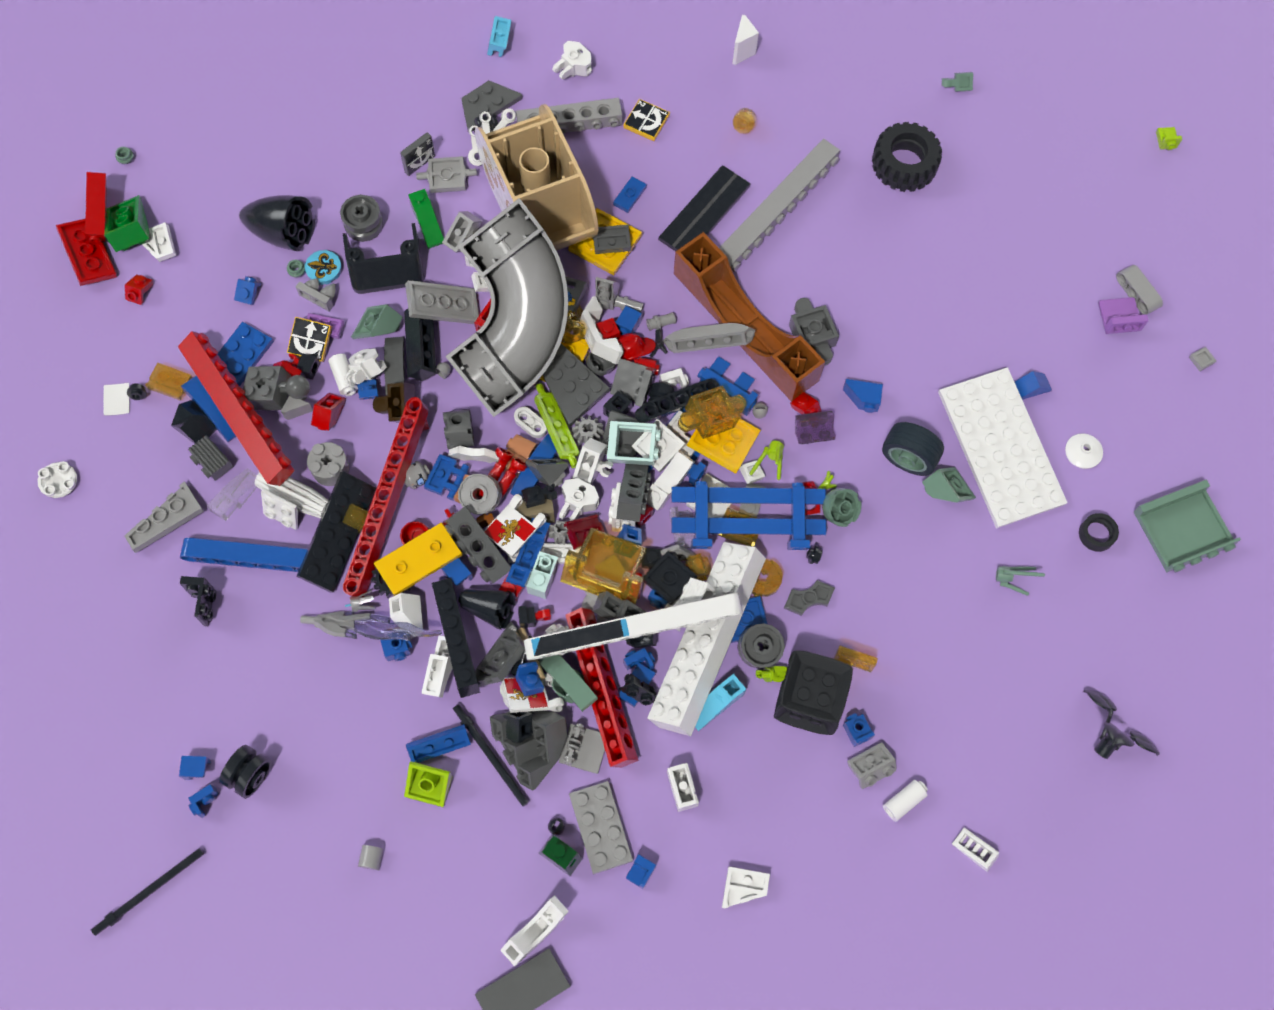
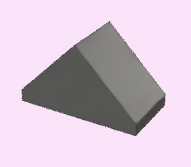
(547, 469)

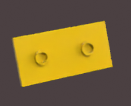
(417, 559)

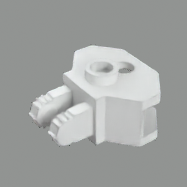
(573, 61)
(364, 366)
(578, 498)

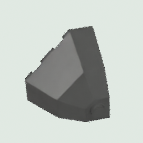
(537, 753)

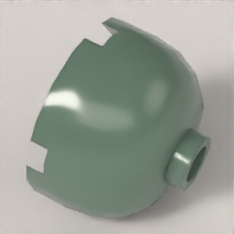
(841, 507)

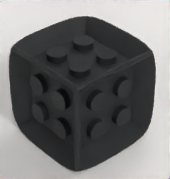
(813, 692)

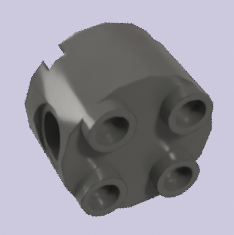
(458, 428)

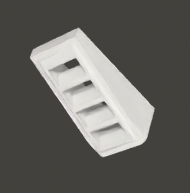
(994, 854)

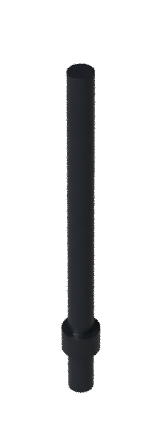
(469, 725)
(113, 917)

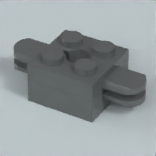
(815, 327)

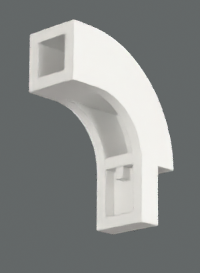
(535, 931)

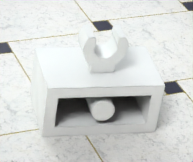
(591, 462)

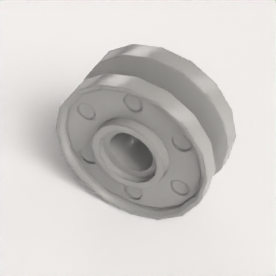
(469, 488)

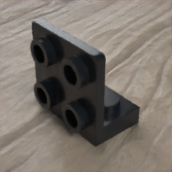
(205, 594)

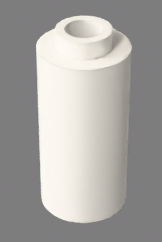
(339, 367)
(905, 800)

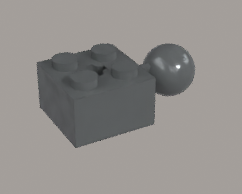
(270, 385)

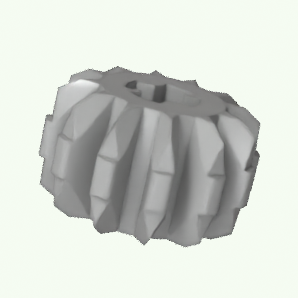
(587, 425)

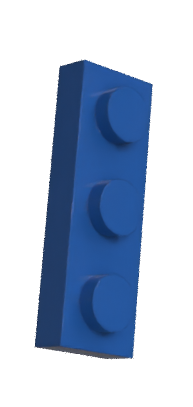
(438, 744)

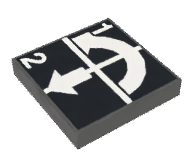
(417, 154)

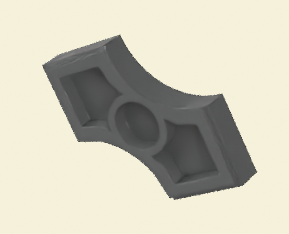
(800, 601)

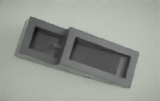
(614, 608)

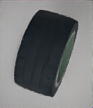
(913, 448)

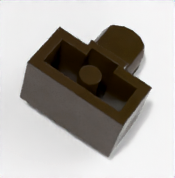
(394, 401)

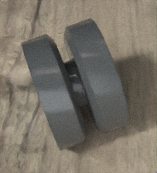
(361, 218)
(772, 646)

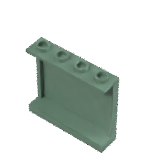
(1185, 527)

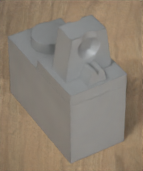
(461, 229)

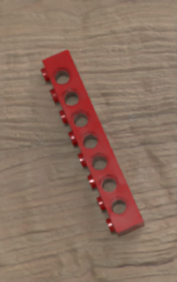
(608, 706)

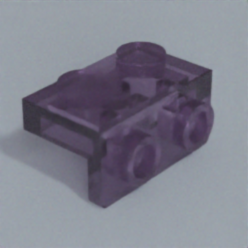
(814, 427)

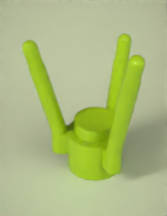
(774, 453)

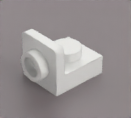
(674, 377)

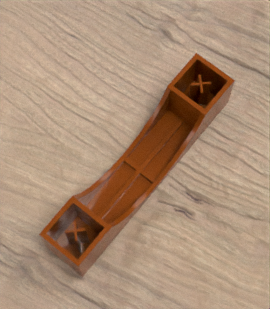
(782, 357)

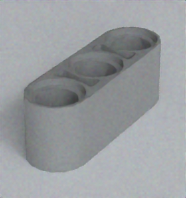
(1138, 286)

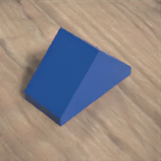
(1033, 385)

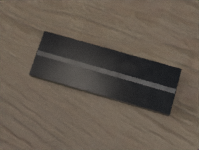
(705, 208)

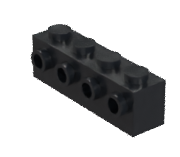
(419, 347)

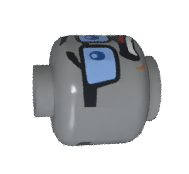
(416, 475)

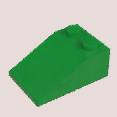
(126, 224)

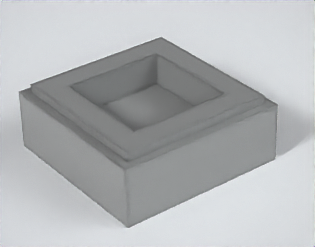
(1202, 359)

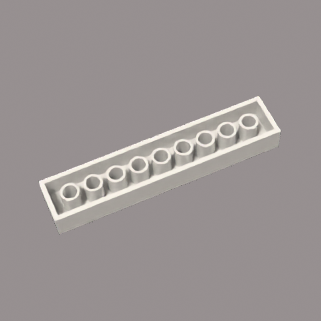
(705, 644)

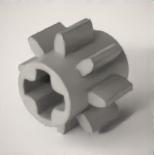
(558, 532)

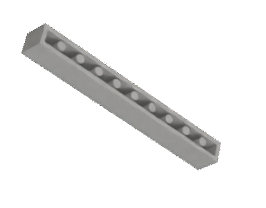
(779, 203)

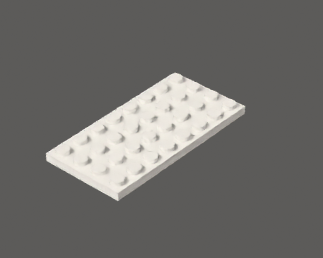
(1002, 447)

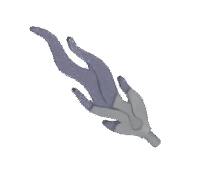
(366, 624)

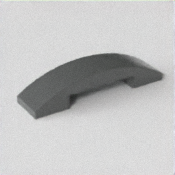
(394, 360)

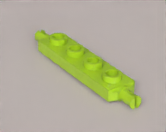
(556, 426)

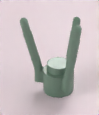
(1005, 574)

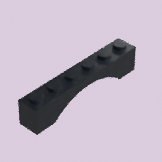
(455, 638)

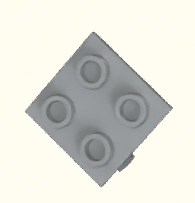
(583, 749)

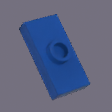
(629, 194)
(643, 674)

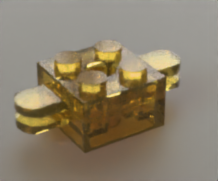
(712, 412)

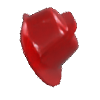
(635, 346)

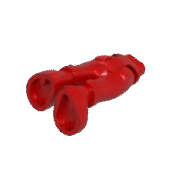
(515, 466)

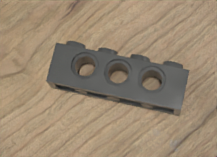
(633, 492)
(476, 533)

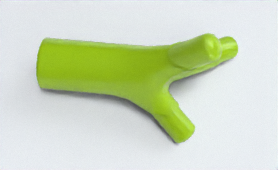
(826, 483)

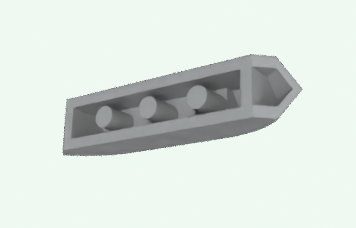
(709, 337)

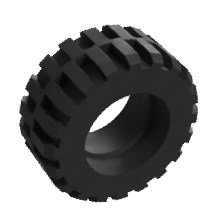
(911, 138)

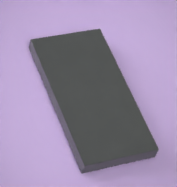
(525, 986)

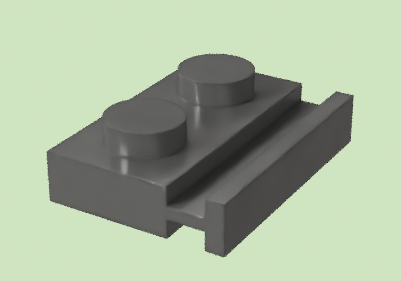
(612, 239)

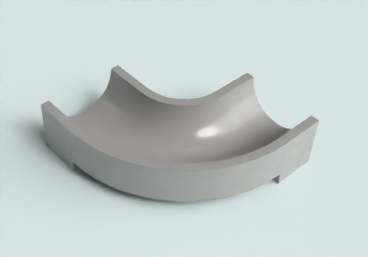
(525, 309)

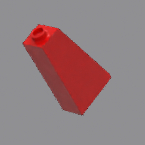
(95, 206)

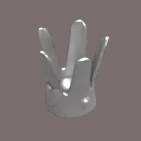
(356, 601)

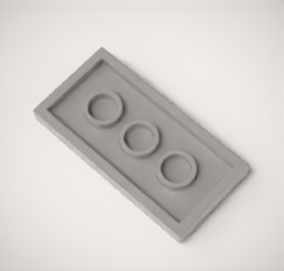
(441, 302)
(600, 827)

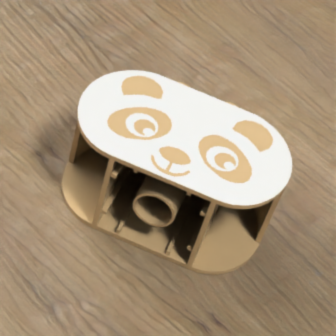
(538, 167)

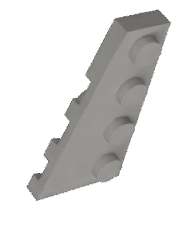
(170, 515)

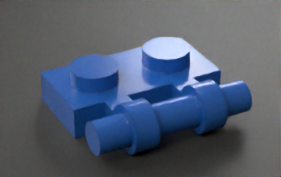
(441, 473)

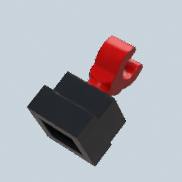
(307, 364)
(528, 616)

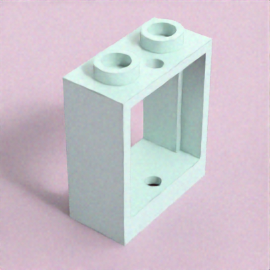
(616, 427)

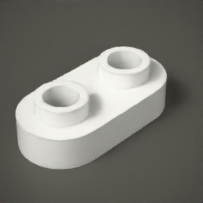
(531, 423)

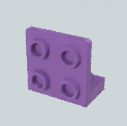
(1121, 316)

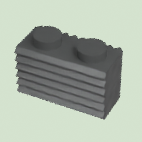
(210, 458)

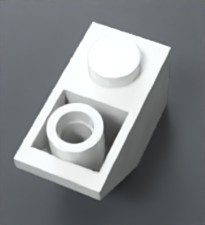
(406, 609)

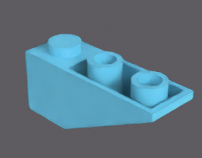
(720, 699)

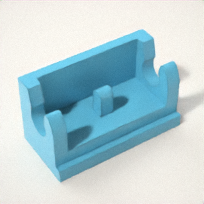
(499, 35)

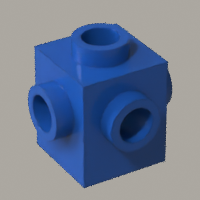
(396, 649)

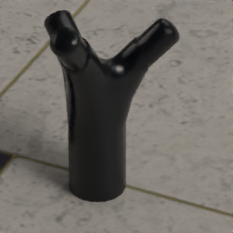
(659, 343)

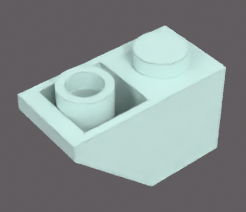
(542, 575)

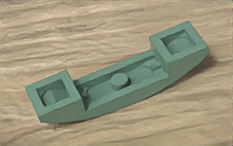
(568, 681)

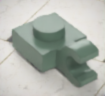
(962, 81)

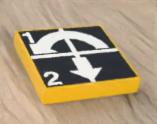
(646, 120)
(309, 338)

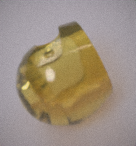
(571, 323)

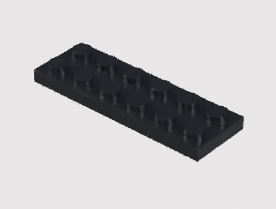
(332, 538)

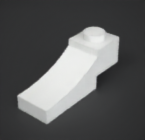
(671, 477)
(438, 670)

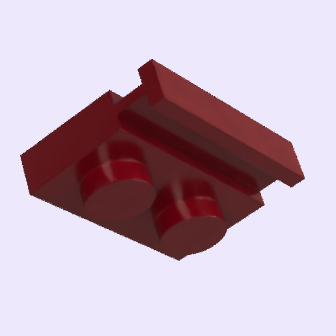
(579, 529)

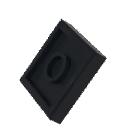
(668, 577)

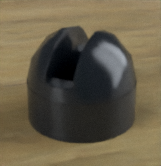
(560, 828)

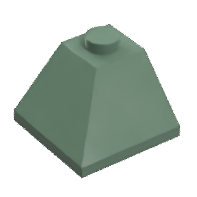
(377, 321)
(948, 485)

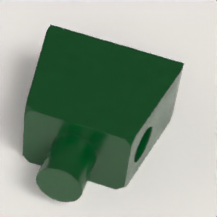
(560, 855)

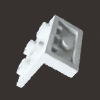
(617, 523)

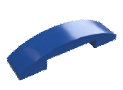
(198, 393)
(527, 479)
(525, 561)

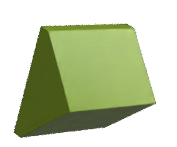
(427, 784)

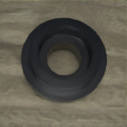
(136, 391)
(814, 554)

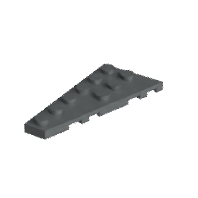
(573, 385)

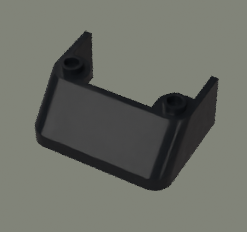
(386, 271)

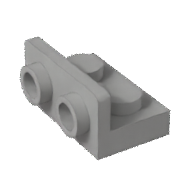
(873, 765)

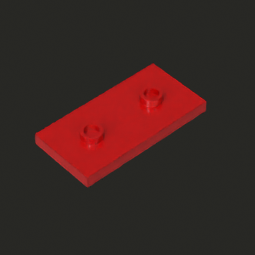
(87, 259)

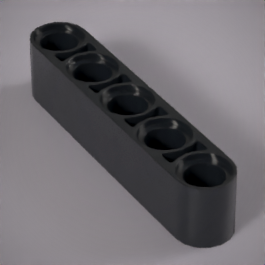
(669, 401)

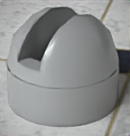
(443, 370)
(759, 413)

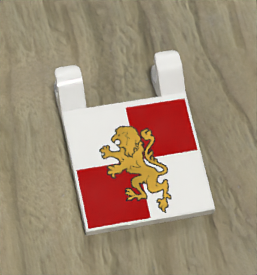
(511, 529)
(537, 702)

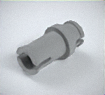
(622, 302)
(657, 322)

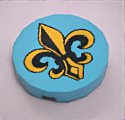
(323, 266)

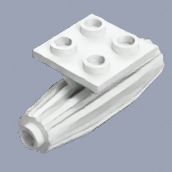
(288, 499)

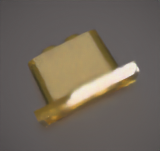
(605, 565)

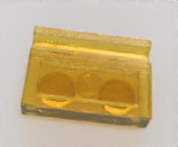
(167, 381)
(855, 658)

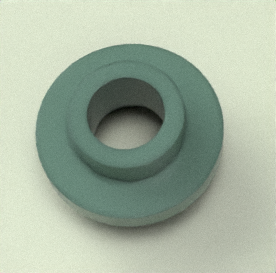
(124, 151)
(295, 264)

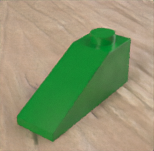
(426, 218)

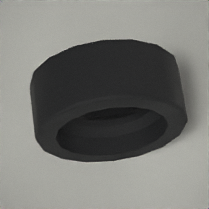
(1105, 520)

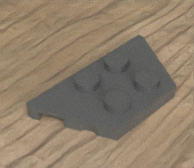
(488, 98)
(501, 657)

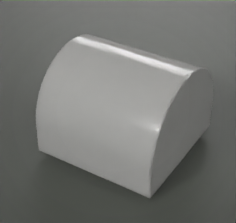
(370, 857)

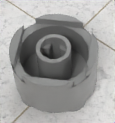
(327, 462)

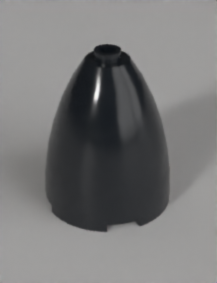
(280, 220)

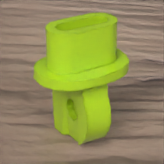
(772, 673)

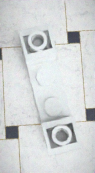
(607, 349)

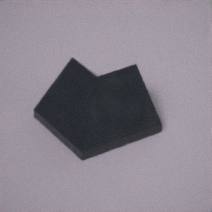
(192, 421)

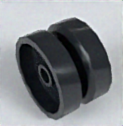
(245, 771)

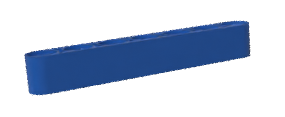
(242, 554)

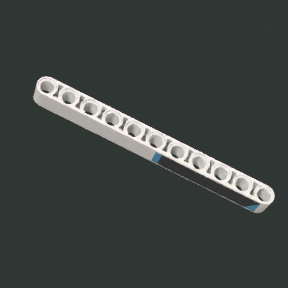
(633, 626)

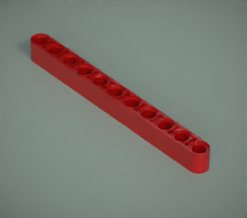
(388, 506)

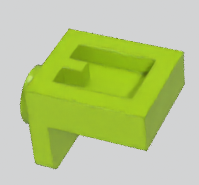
(1168, 138)

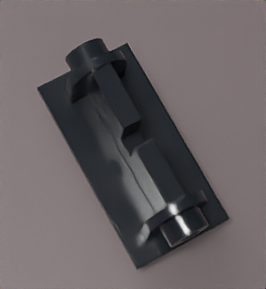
(638, 690)

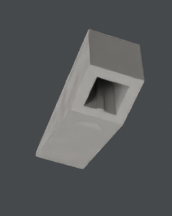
(606, 292)

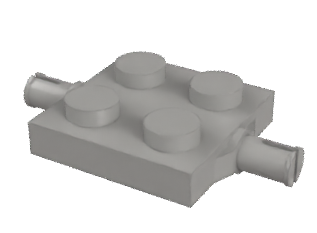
(446, 174)

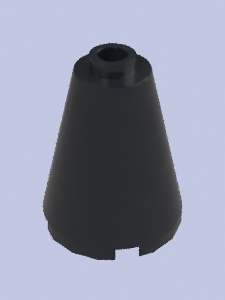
(489, 605)

